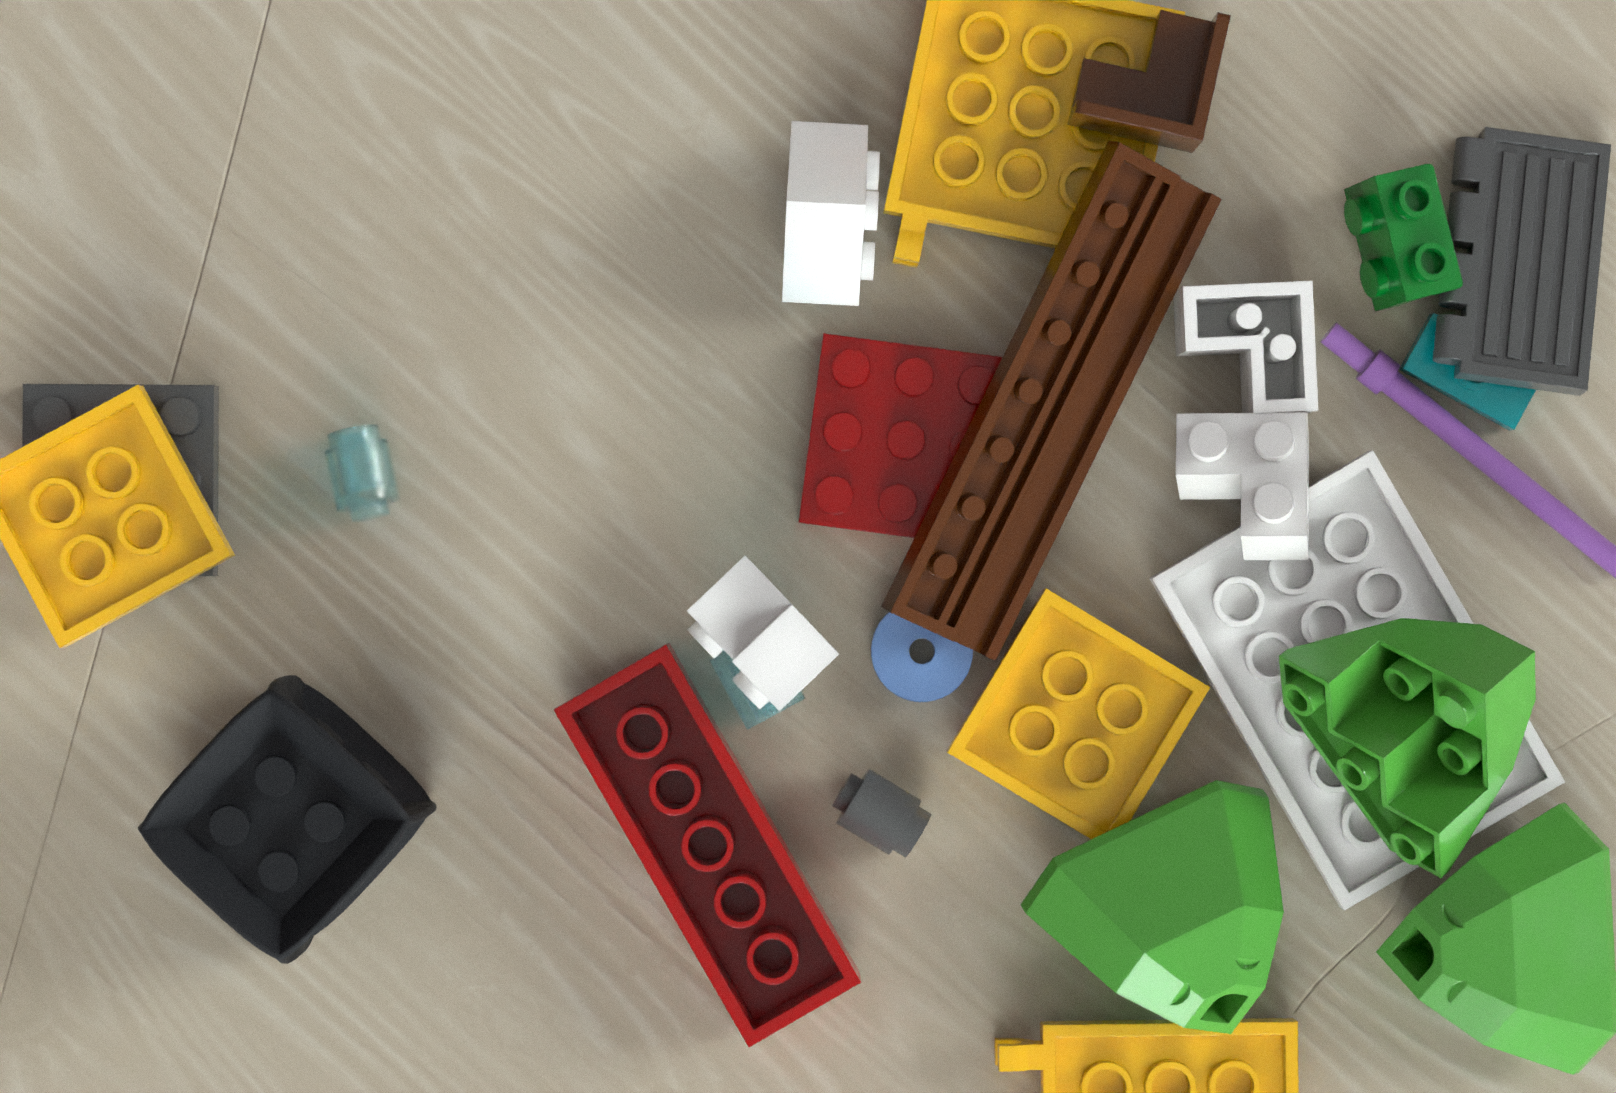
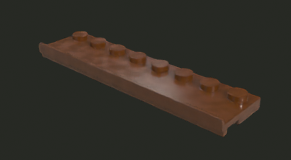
(1051, 401)

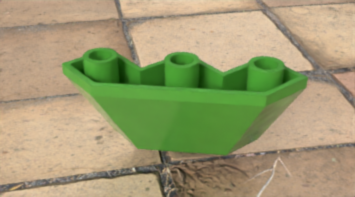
(1415, 725)
(1174, 905)
(1520, 944)

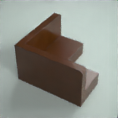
(1168, 100)

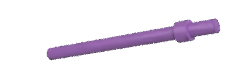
(1381, 373)

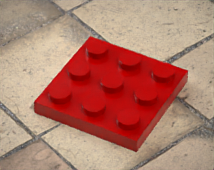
(886, 431)

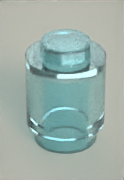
(361, 472)

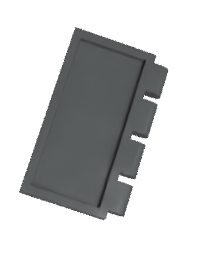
(1528, 260)

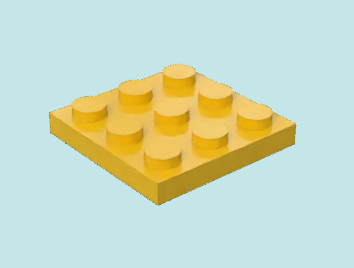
(104, 517)
(1077, 718)

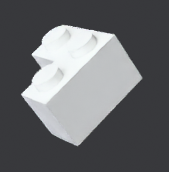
(829, 213)
(1268, 329)
(1253, 460)
(761, 634)

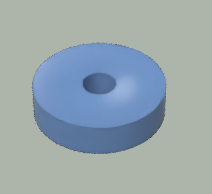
(911, 679)

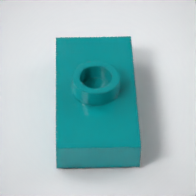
(1493, 401)

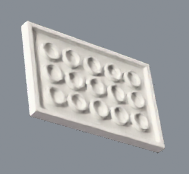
(1242, 614)

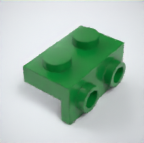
(1402, 237)

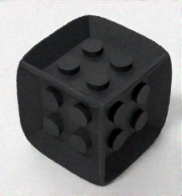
(285, 817)

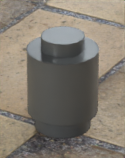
(881, 813)

